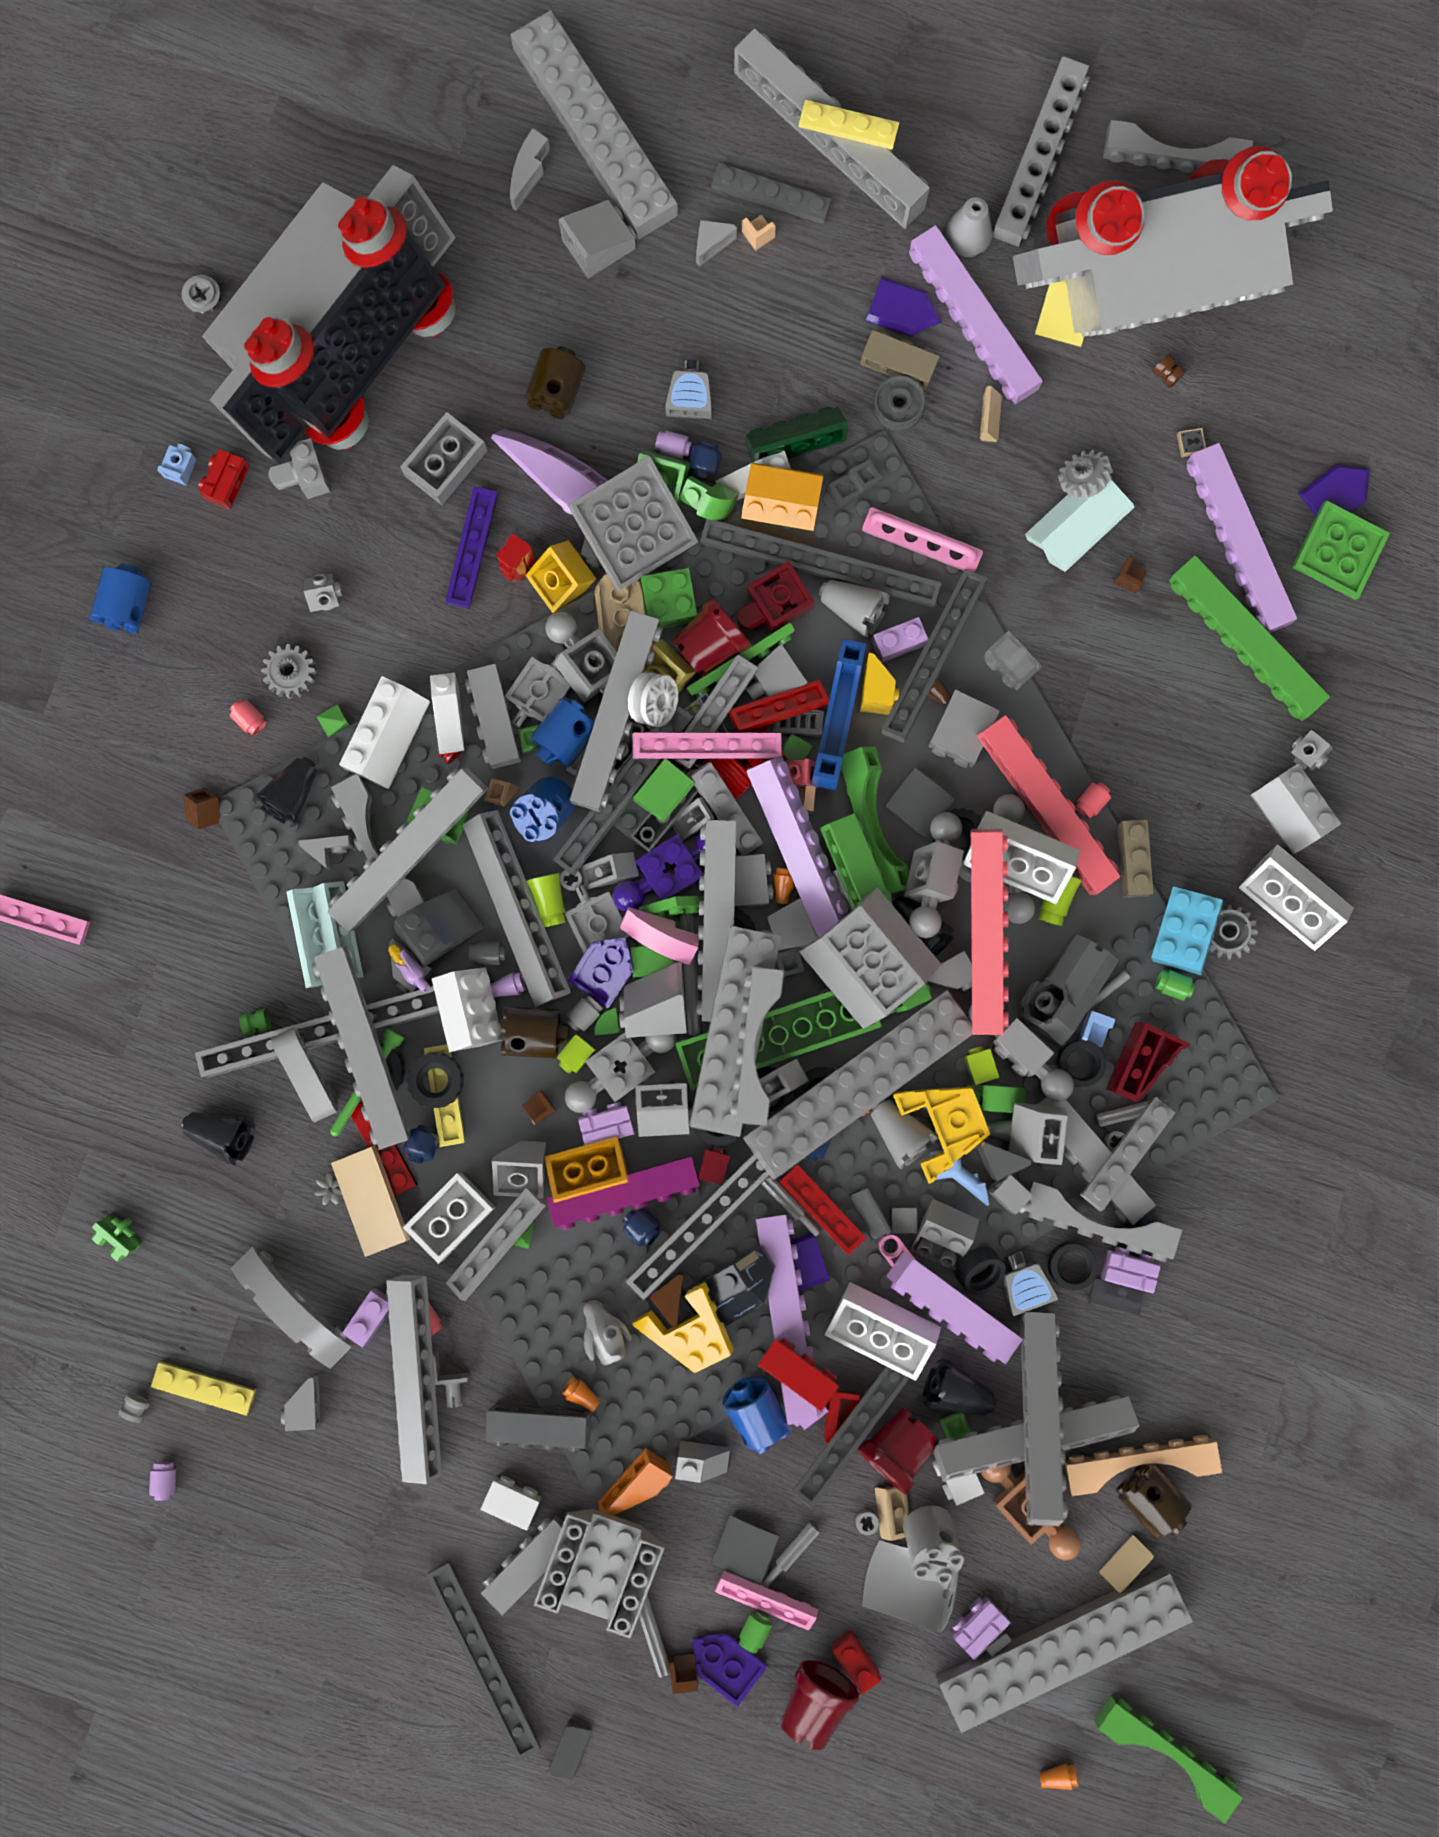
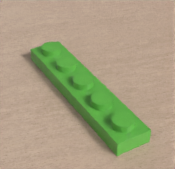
(760, 650)

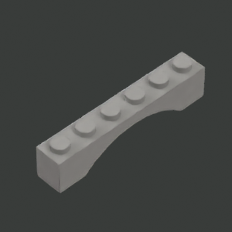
(1130, 144)
(356, 804)
(763, 992)
(1154, 1237)

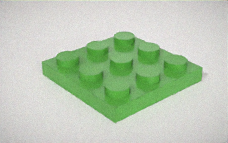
(1340, 550)

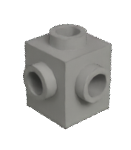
(322, 592)
(1304, 745)

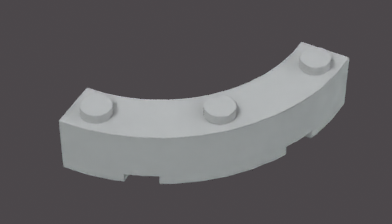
(288, 1308)

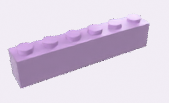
(954, 1308)

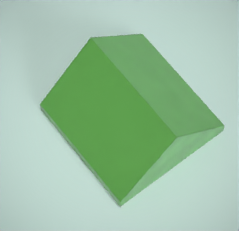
(663, 790)

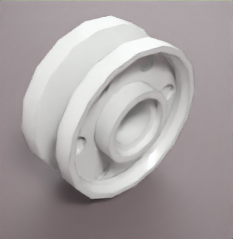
(653, 699)

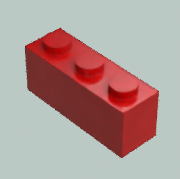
(799, 1373)

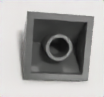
(1000, 1162)

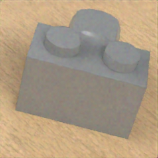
(303, 470)

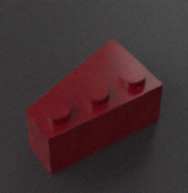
(1143, 1060)

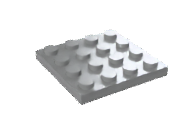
(633, 523)

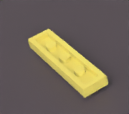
(848, 124)
(448, 1118)
(203, 1388)

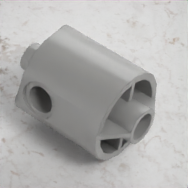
(933, 1544)

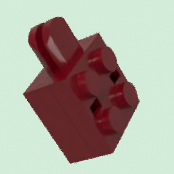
(778, 602)

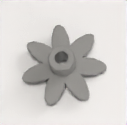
(329, 1185)

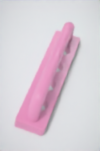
(874, 523)

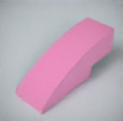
(660, 935)

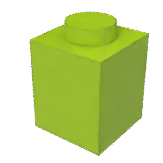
(575, 1054)
(981, 1065)

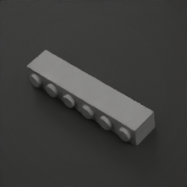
(1090, 1153)

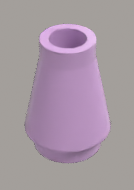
(509, 985)

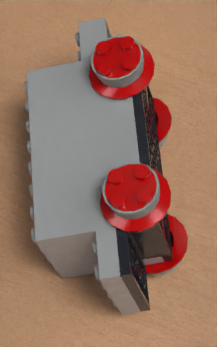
(1175, 245)
(331, 314)

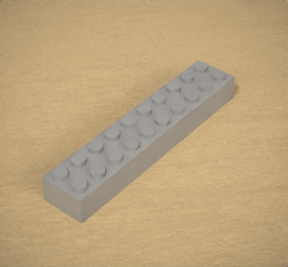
(594, 124)
(867, 165)
(859, 1085)
(1063, 1649)

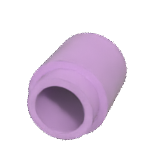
(673, 444)
(162, 1480)

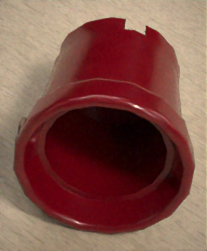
(710, 638)
(899, 1450)
(818, 1703)

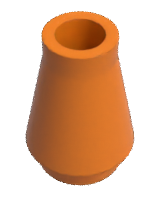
(783, 885)
(579, 1393)
(1060, 1777)

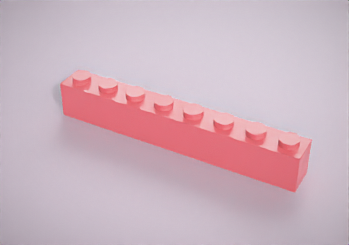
(1047, 803)
(987, 931)

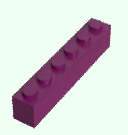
(641, 1187)

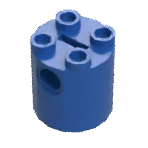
(121, 598)
(563, 733)
(543, 809)
(756, 1413)

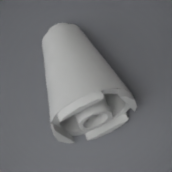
(970, 228)
(855, 604)
(903, 1134)

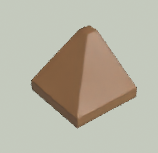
(500, 792)

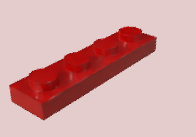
(779, 707)
(392, 1160)
(822, 1209)

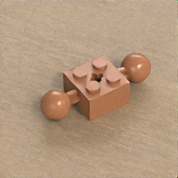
(1063, 1540)

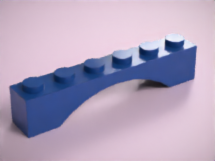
(839, 714)

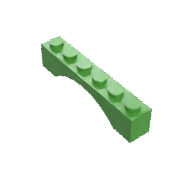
(861, 775)
(1125, 1727)

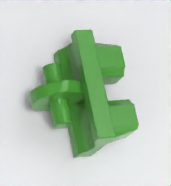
(117, 1234)

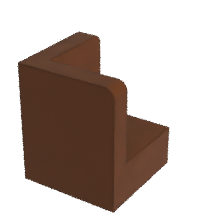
(1130, 576)
(201, 808)
(538, 1107)
(683, 1673)

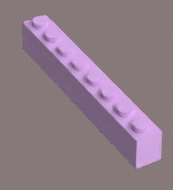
(974, 315)
(1241, 538)
(798, 844)
(787, 1304)

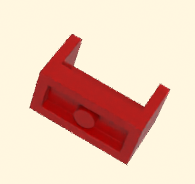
(839, 1408)

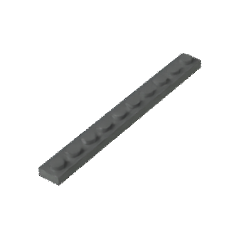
(819, 562)

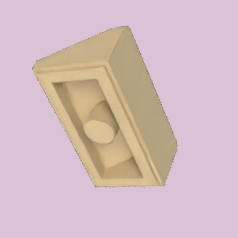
(990, 415)
(892, 1511)
(1126, 1563)

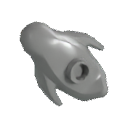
(604, 1334)

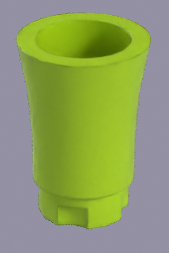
(548, 899)
(1055, 913)

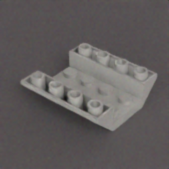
(871, 959)
(601, 1568)

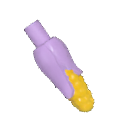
(409, 967)

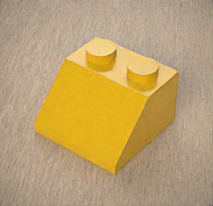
(560, 576)
(878, 688)

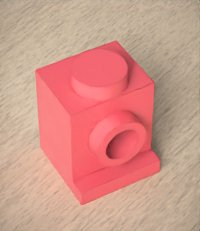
(801, 772)

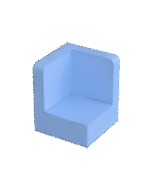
(1096, 1028)

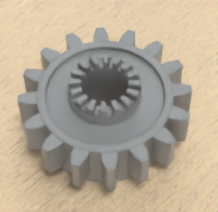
(1085, 474)
(280, 662)
(1240, 941)

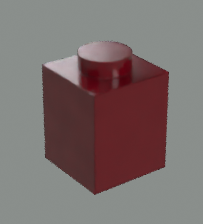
(714, 1165)

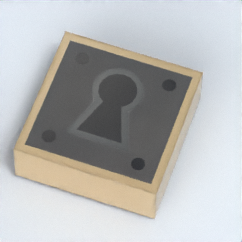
(1191, 441)

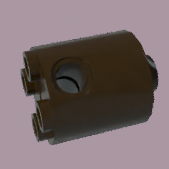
(557, 373)
(533, 1032)
(1155, 1501)

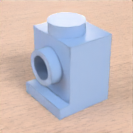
(179, 471)

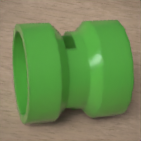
(255, 1023)

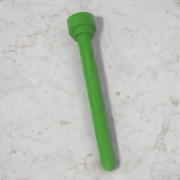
(390, 1041)

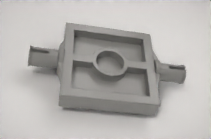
(537, 690)
(595, 919)

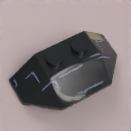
(739, 1286)

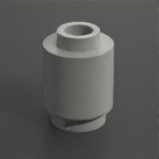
(583, 1014)

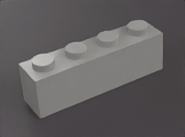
(493, 716)
(524, 1568)

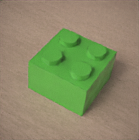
(670, 597)

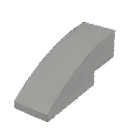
(528, 167)

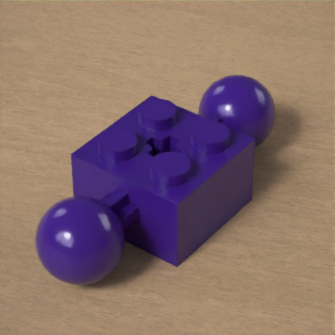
(664, 885)

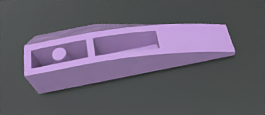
(551, 468)

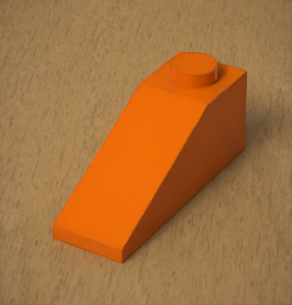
(638, 1483)

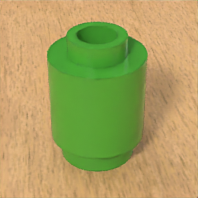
(1175, 985)
(755, 1631)

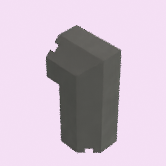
(1069, 989)

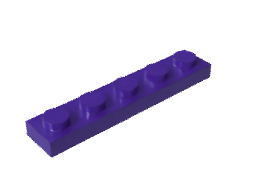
(471, 547)

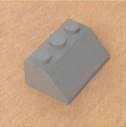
(1295, 809)

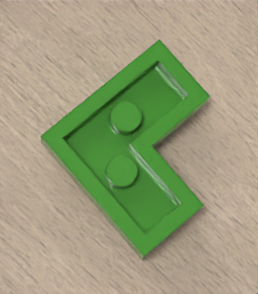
(674, 906)

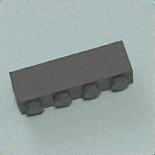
(538, 1427)

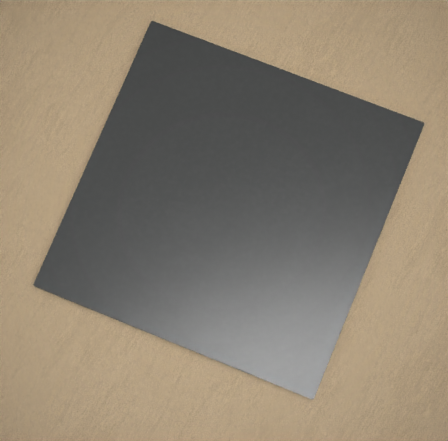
(542, 1290)

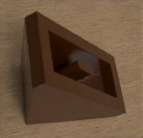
(668, 1298)

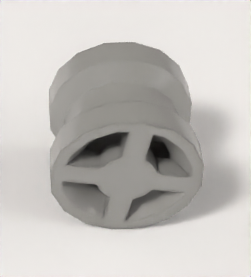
(134, 1408)

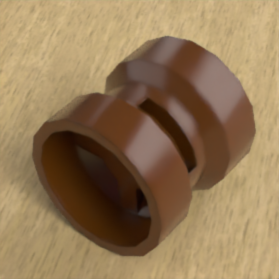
(1169, 370)

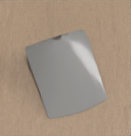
(896, 1591)

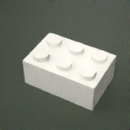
(467, 1009)
(449, 1217)

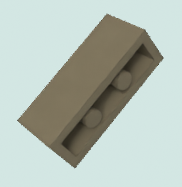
(899, 358)
(1135, 858)

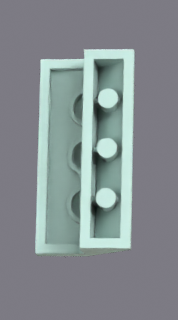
(1078, 525)
(317, 930)

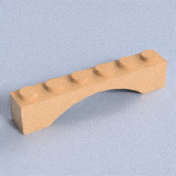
(1090, 1473)

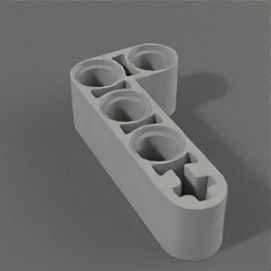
(316, 1095)

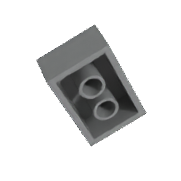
(444, 458)

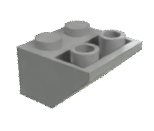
(662, 1109)
(1038, 1132)
(944, 1234)

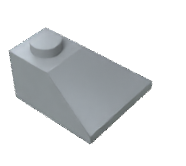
(520, 1168)

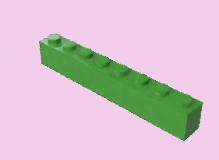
(1248, 638)
(861, 875)

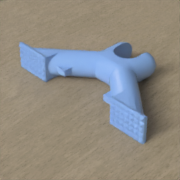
(965, 1178)

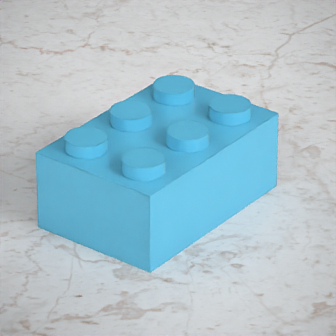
(1187, 930)

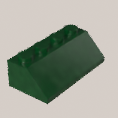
(799, 436)

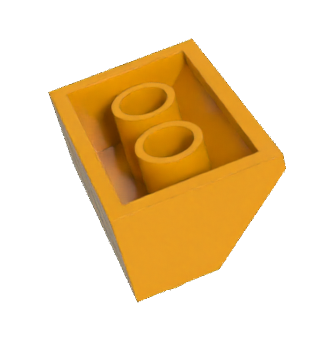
(782, 496)
(586, 1169)

